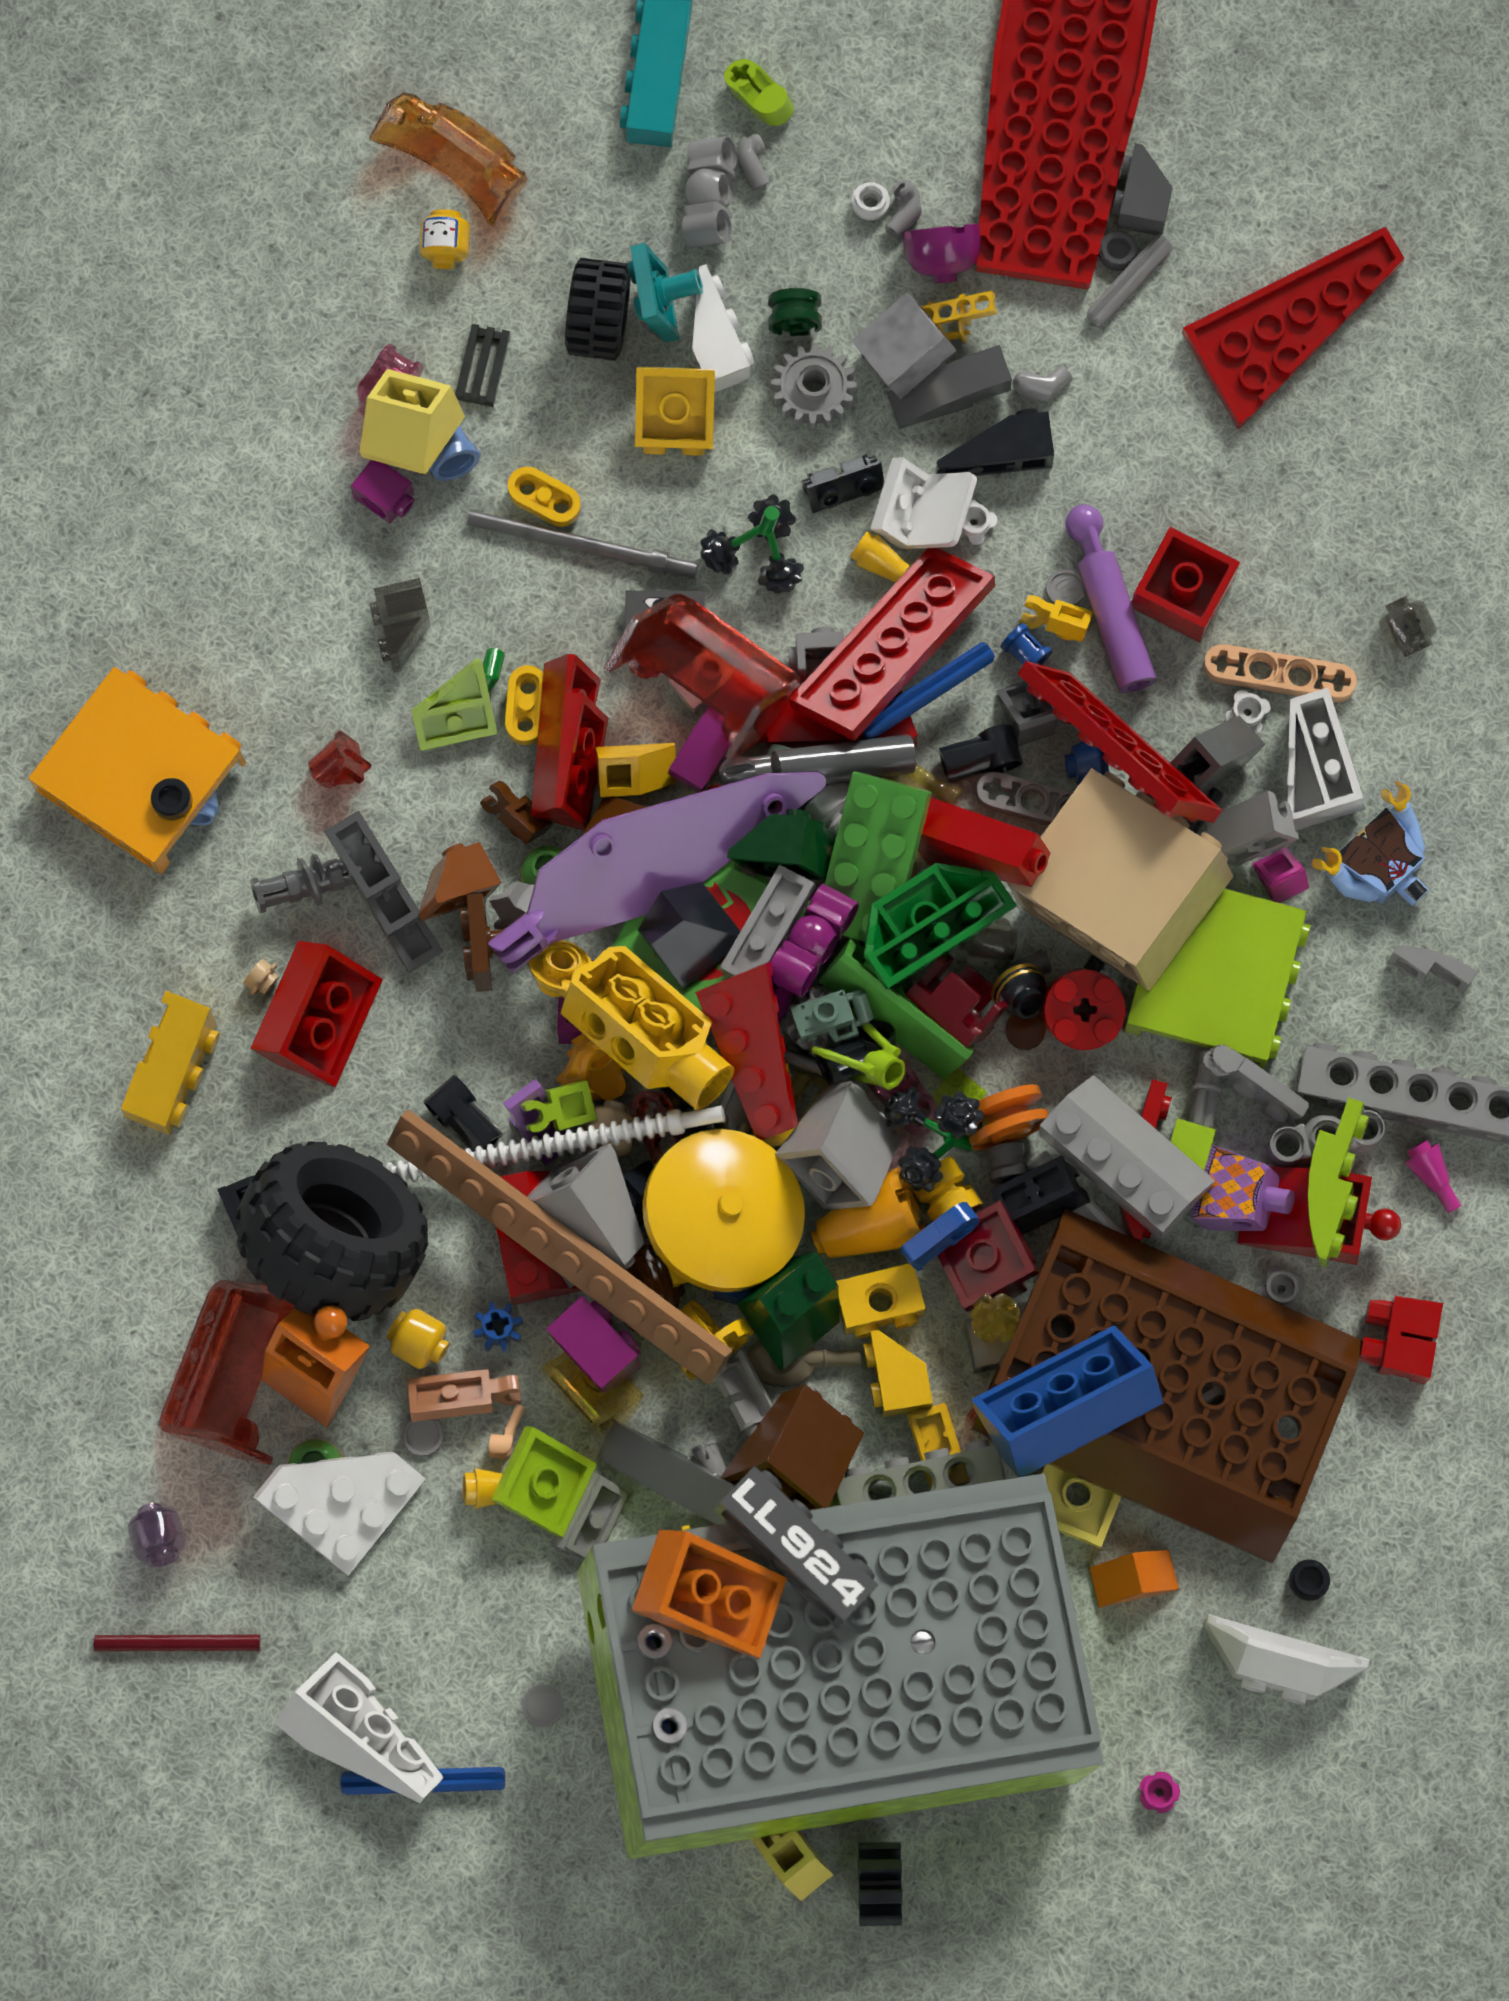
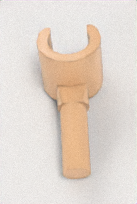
(501, 1445)

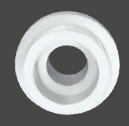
(870, 190)

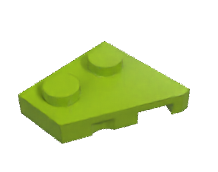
(456, 710)

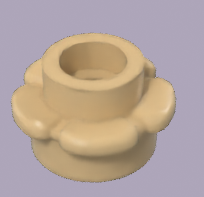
(261, 978)

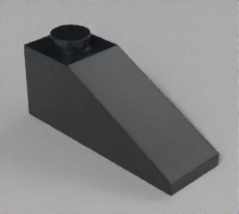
(1009, 446)

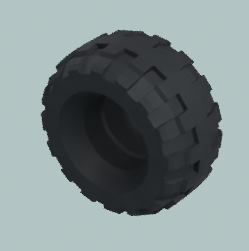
(331, 1230)

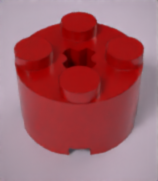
(1099, 1025)

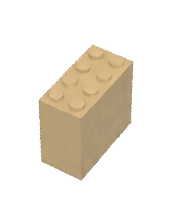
(1124, 878)

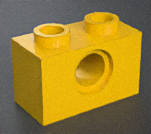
(897, 1283)

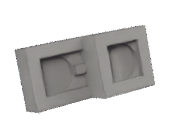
(1420, 961)

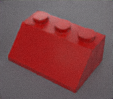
(316, 1012)
(526, 1274)

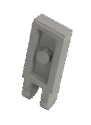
(1254, 1083)

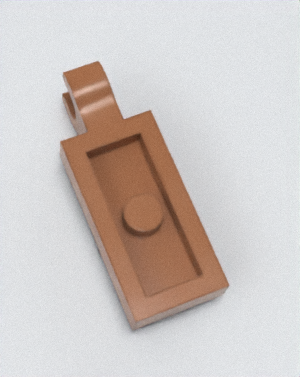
(460, 1394)

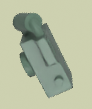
(830, 1014)

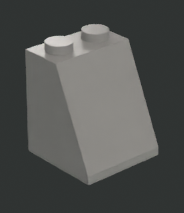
(841, 1148)
(594, 1203)

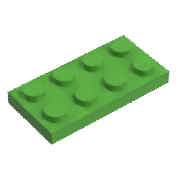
(876, 842)

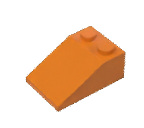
(709, 1592)

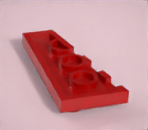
(751, 1041)

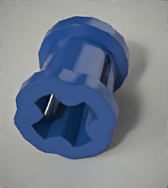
(1025, 646)

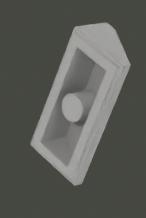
(593, 1517)

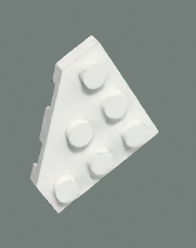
(340, 1502)

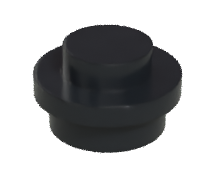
(1309, 1580)

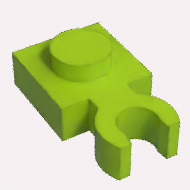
(566, 1107)

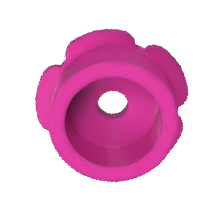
(1170, 1790)

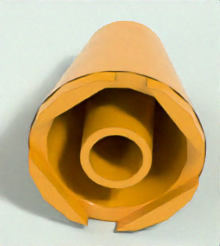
(871, 1228)

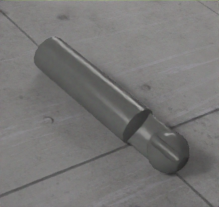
(835, 761)

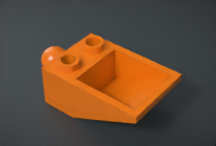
(313, 1360)

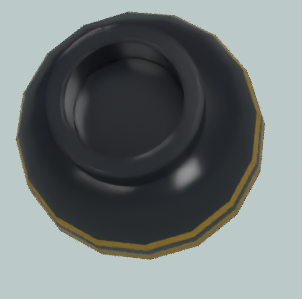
(1021, 989)

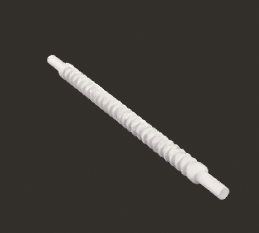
(673, 1122)

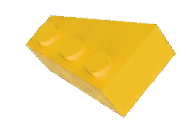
(171, 1064)

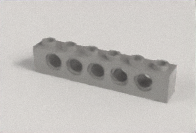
(1397, 1105)

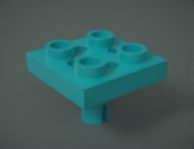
(659, 290)

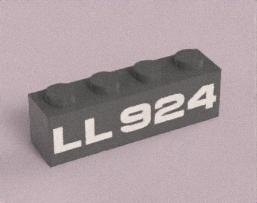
(797, 1546)

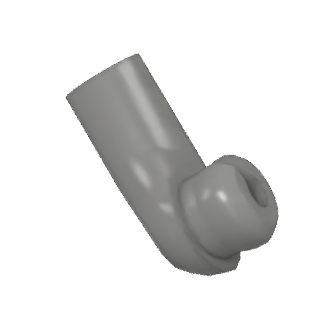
(749, 163)

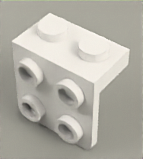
(922, 507)

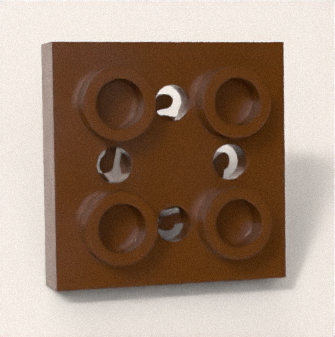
(478, 934)

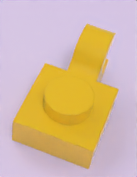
(1061, 618)

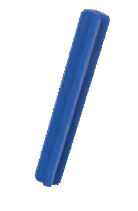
(930, 689)
(454, 1780)

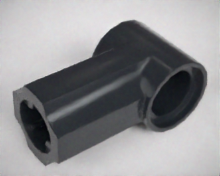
(990, 751)
(855, 1049)
(459, 1111)

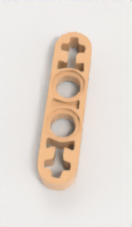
(1280, 667)

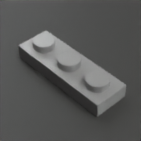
(769, 922)

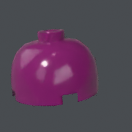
(942, 251)

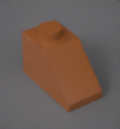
(457, 875)

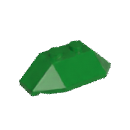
(931, 919)

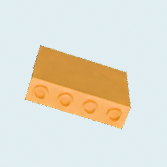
(119, 752)

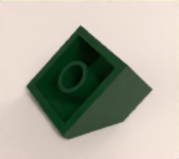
(787, 841)
(793, 1308)

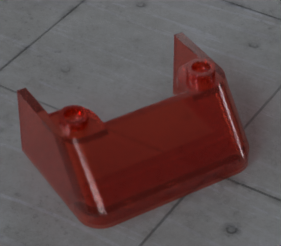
(710, 663)
(224, 1370)

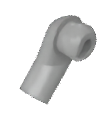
(908, 208)
(1040, 387)

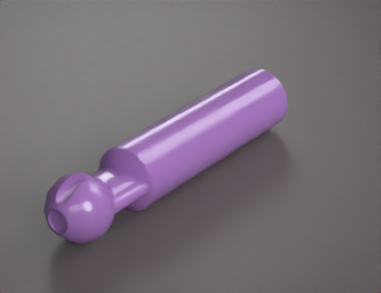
(1110, 603)

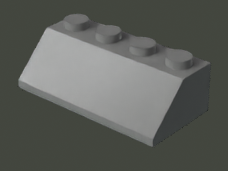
(1125, 1157)

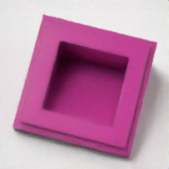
(1281, 875)

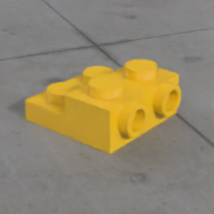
(674, 409)

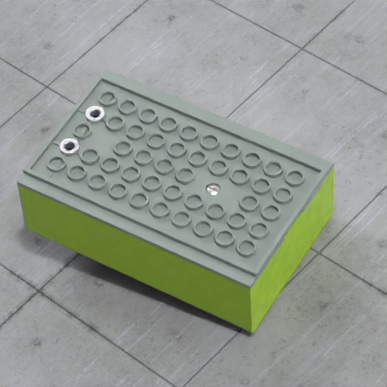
(928, 1696)

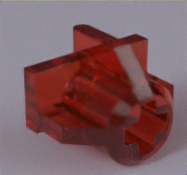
(339, 763)

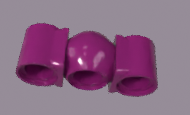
(812, 939)

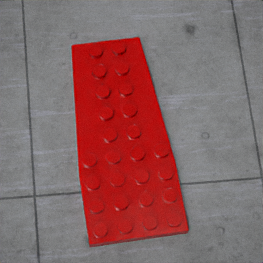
(1058, 133)

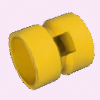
(948, 1191)

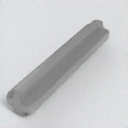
(1129, 280)

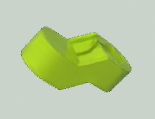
(746, 79)

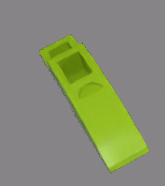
(1328, 1195)

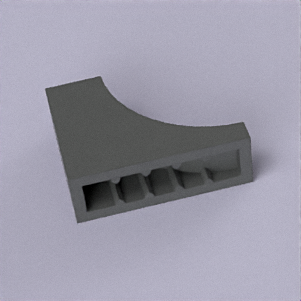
(1217, 753)

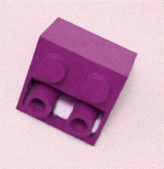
(594, 1345)

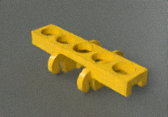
(966, 314)

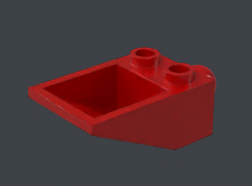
(1292, 1231)

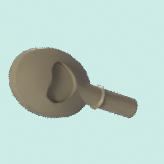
(801, 1367)

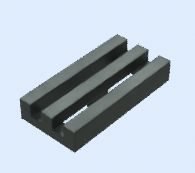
(489, 335)

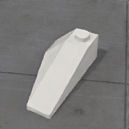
(347, 1725)

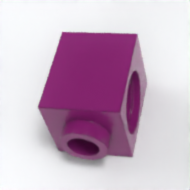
(383, 491)

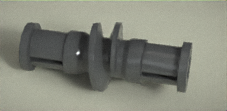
(305, 882)

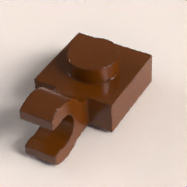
(515, 813)

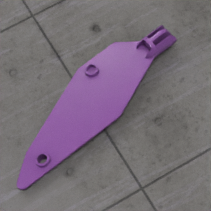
(632, 857)

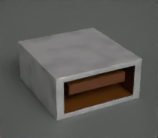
(903, 345)

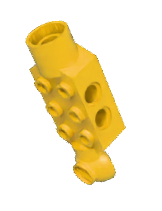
(635, 1019)

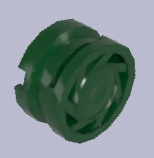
(794, 311)

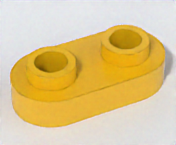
(545, 497)
(523, 706)

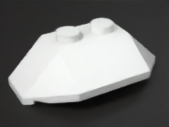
(1279, 1661)

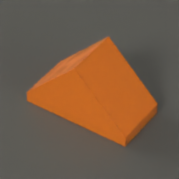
(1133, 1577)

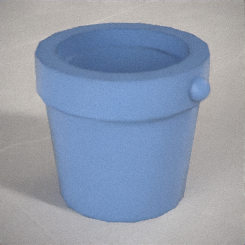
(456, 458)

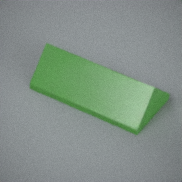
(913, 1027)

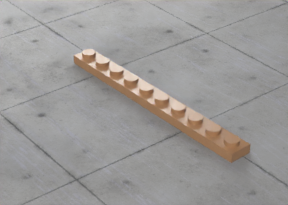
(559, 1247)

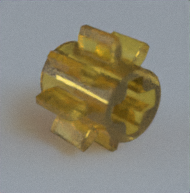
(995, 1317)

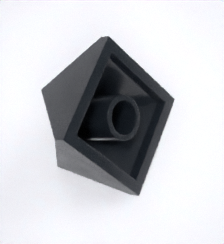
(688, 932)

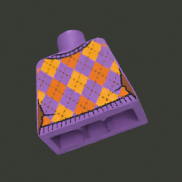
(1241, 1194)

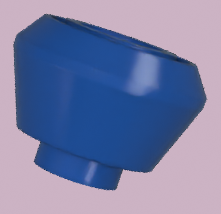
(1082, 759)

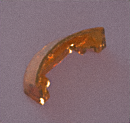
(454, 147)

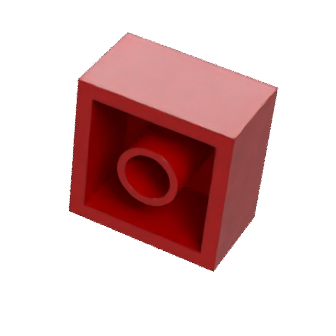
(1185, 584)

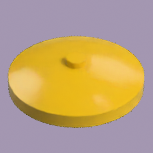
(723, 1210)

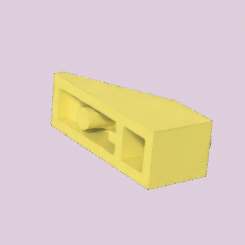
(794, 1862)

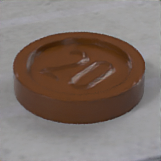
(1025, 1033)

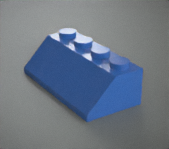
(1068, 1401)

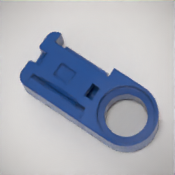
(939, 1235)

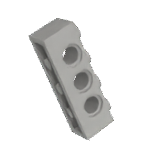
(982, 1458)

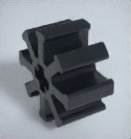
(880, 1883)

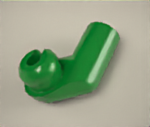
(492, 666)

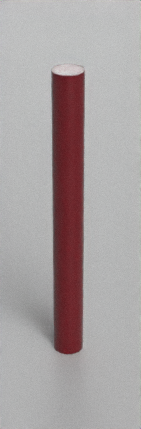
(205, 1642)

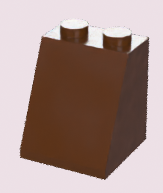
(802, 1446)

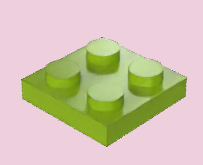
(544, 1481)

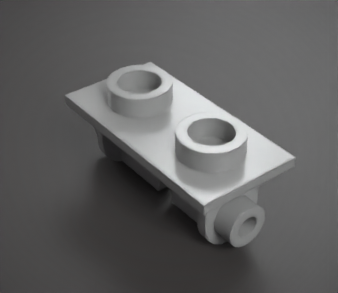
(743, 1385)

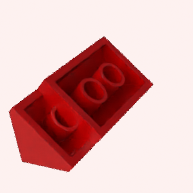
(567, 743)

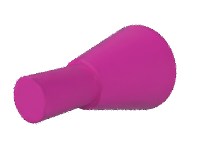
(1429, 1167)

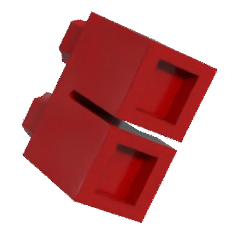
(1408, 1337)

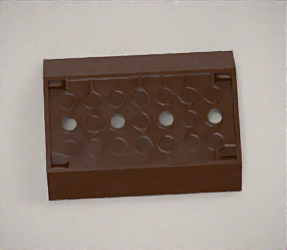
(1187, 1459)

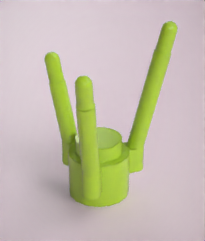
(878, 1067)

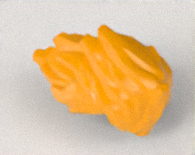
(595, 1066)

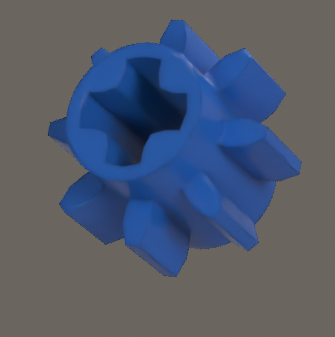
(505, 1318)

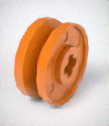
(1008, 1117)

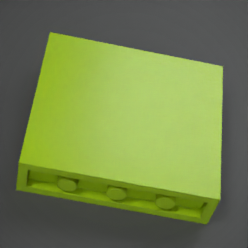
(1228, 979)

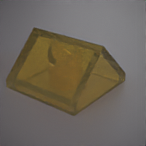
(585, 1399)

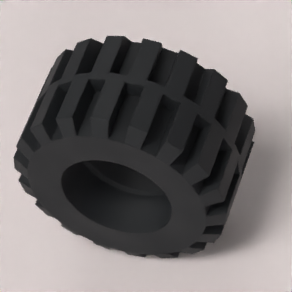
(597, 309)

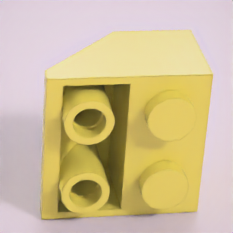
(409, 421)

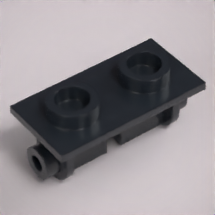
(859, 479)

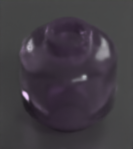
(156, 1535)

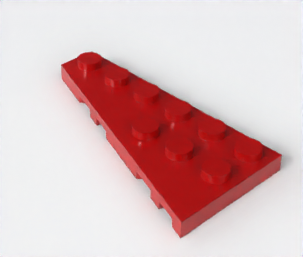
(1271, 333)

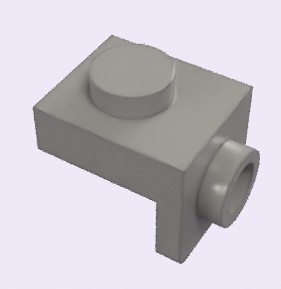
(812, 646)

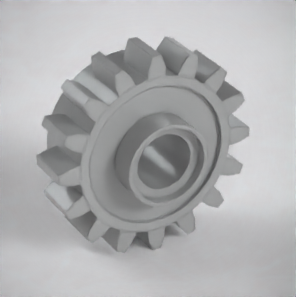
(813, 367)

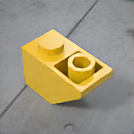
(634, 768)
(900, 1377)

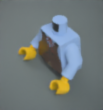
(1381, 855)

